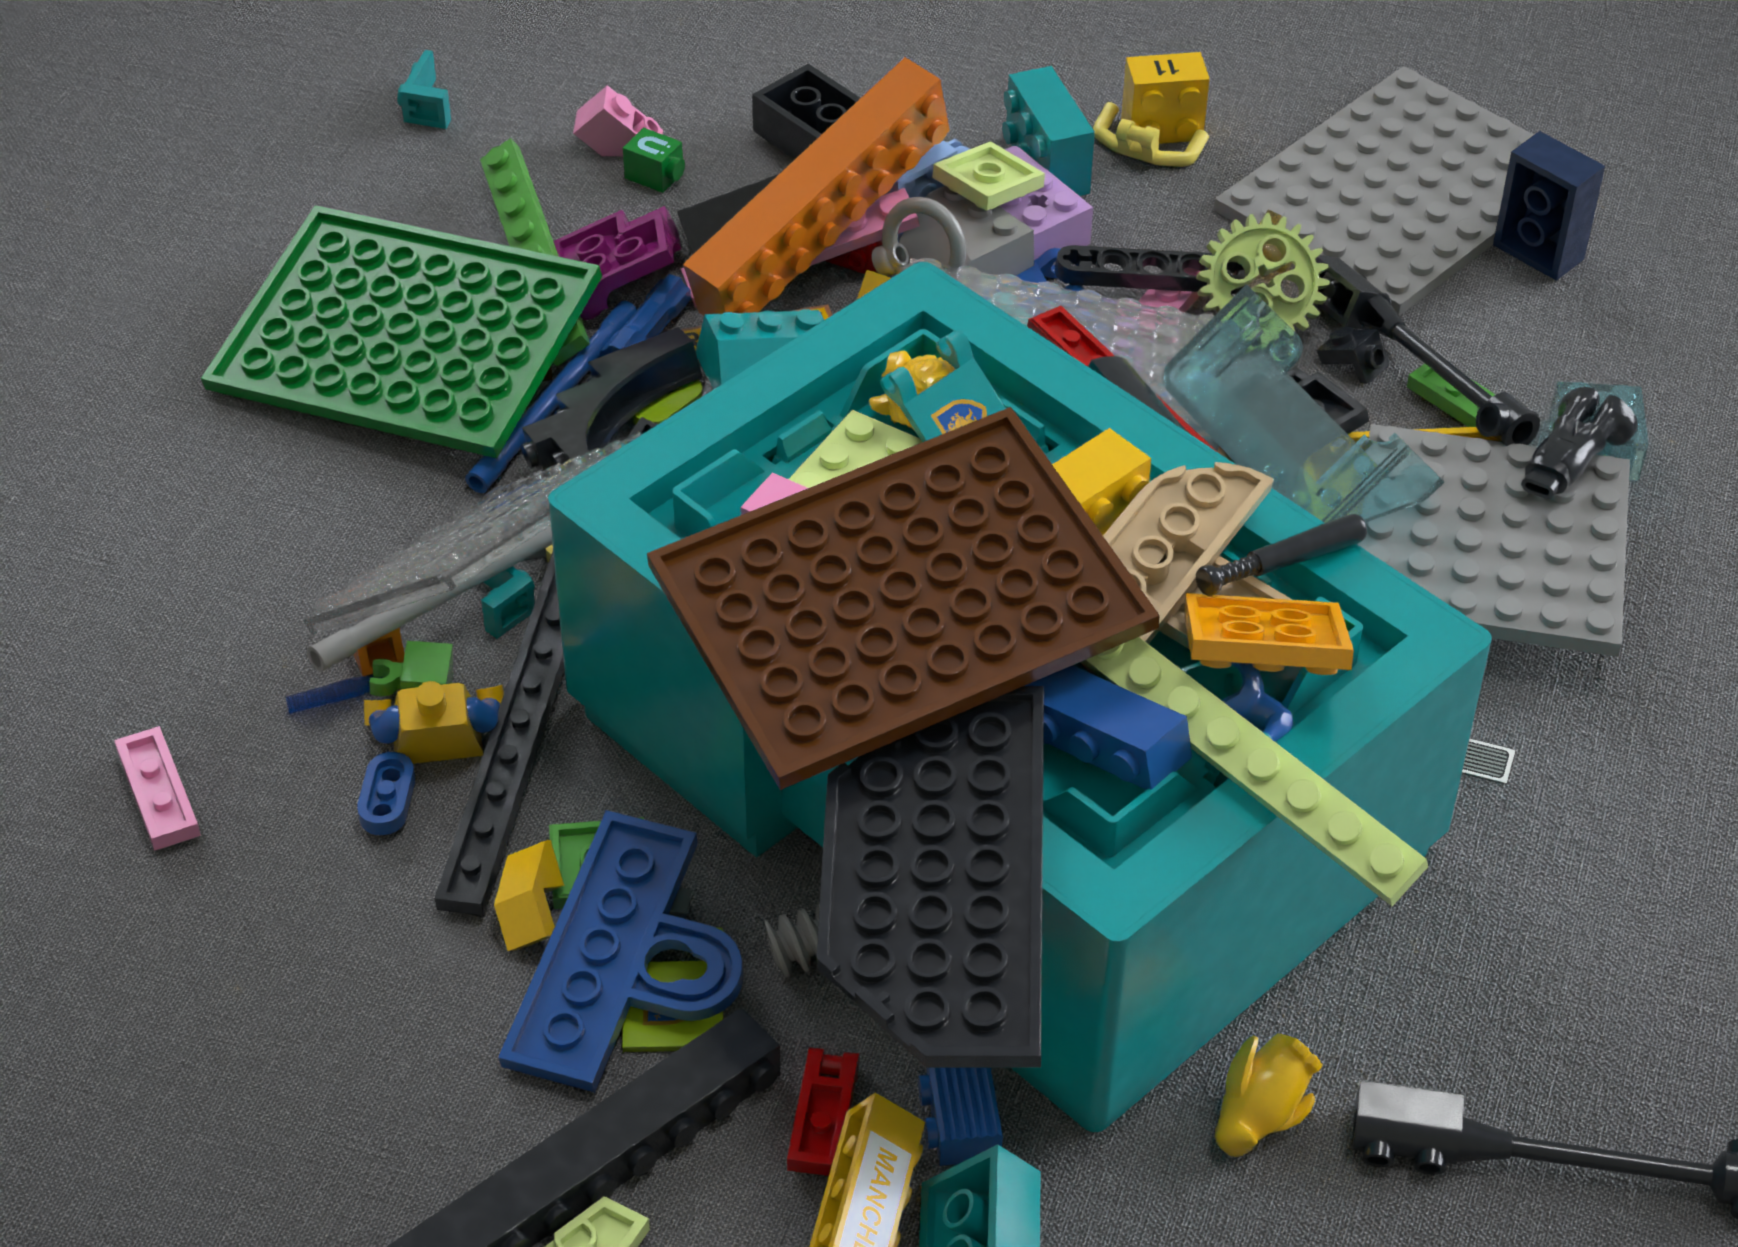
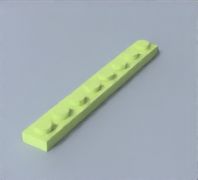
(1268, 771)

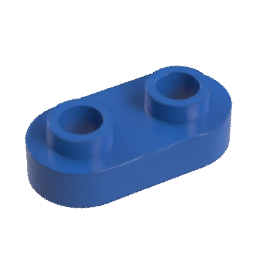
(385, 803)

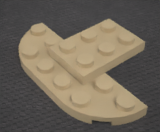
(1178, 527)

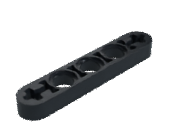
(1133, 273)

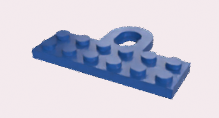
(602, 954)

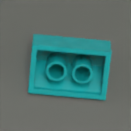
(739, 340)
(982, 1203)

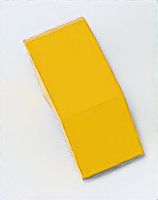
(522, 898)

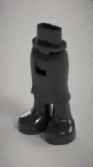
(1575, 440)

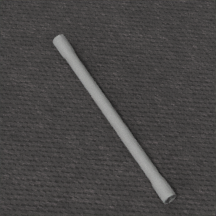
(347, 641)

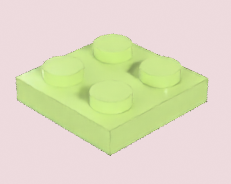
(988, 175)

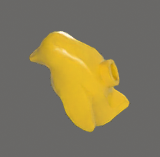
(1265, 1092)

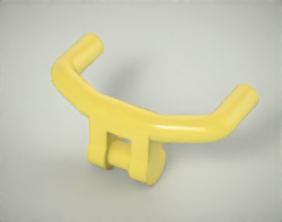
(1144, 142)

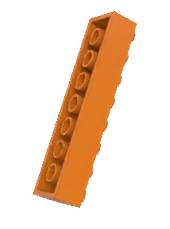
(820, 193)

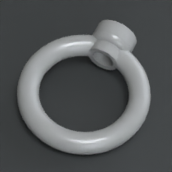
(893, 256)

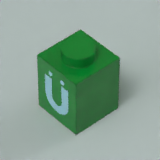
(653, 160)

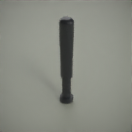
(1286, 552)

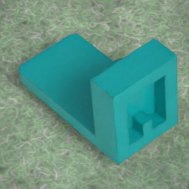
(420, 100)
(508, 601)

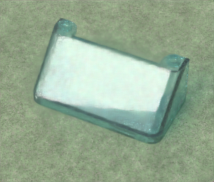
(1241, 395)

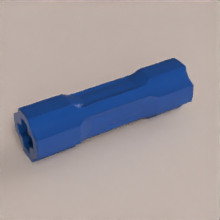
(660, 306)

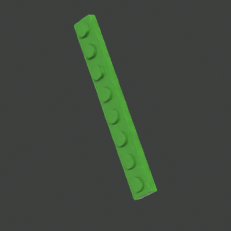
(524, 219)

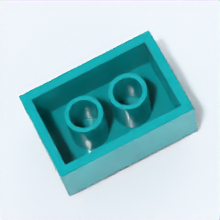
(1049, 126)

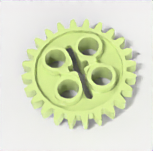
(1246, 248)

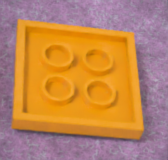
(1267, 633)

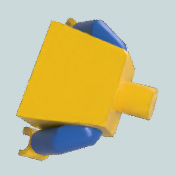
(435, 720)

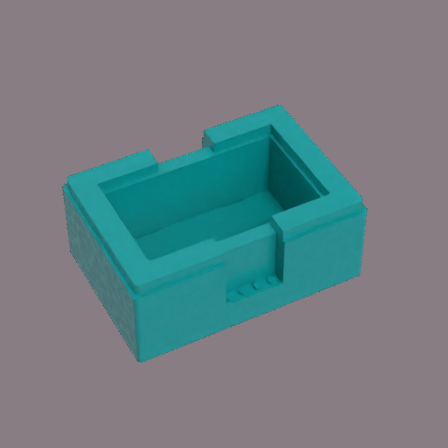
(1155, 901)

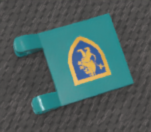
(951, 401)

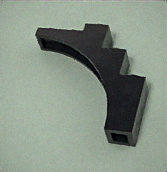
(617, 390)

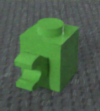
(421, 664)

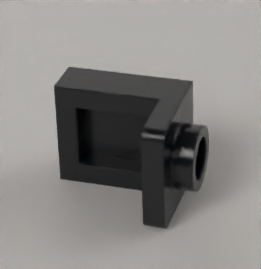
(1356, 347)

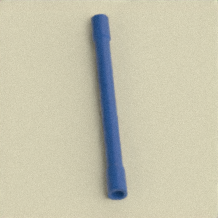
(490, 468)

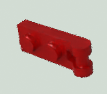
(821, 1110)

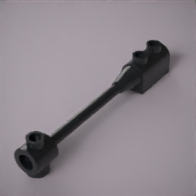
(1363, 306)
(1434, 1132)

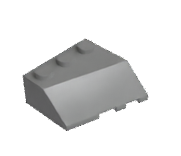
(993, 237)

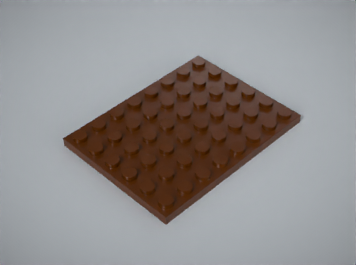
(899, 595)

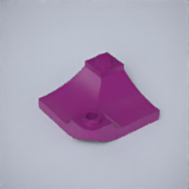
(621, 250)

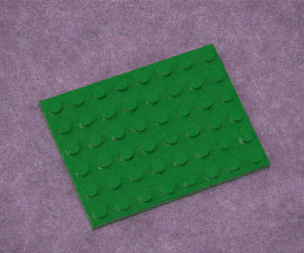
(404, 330)

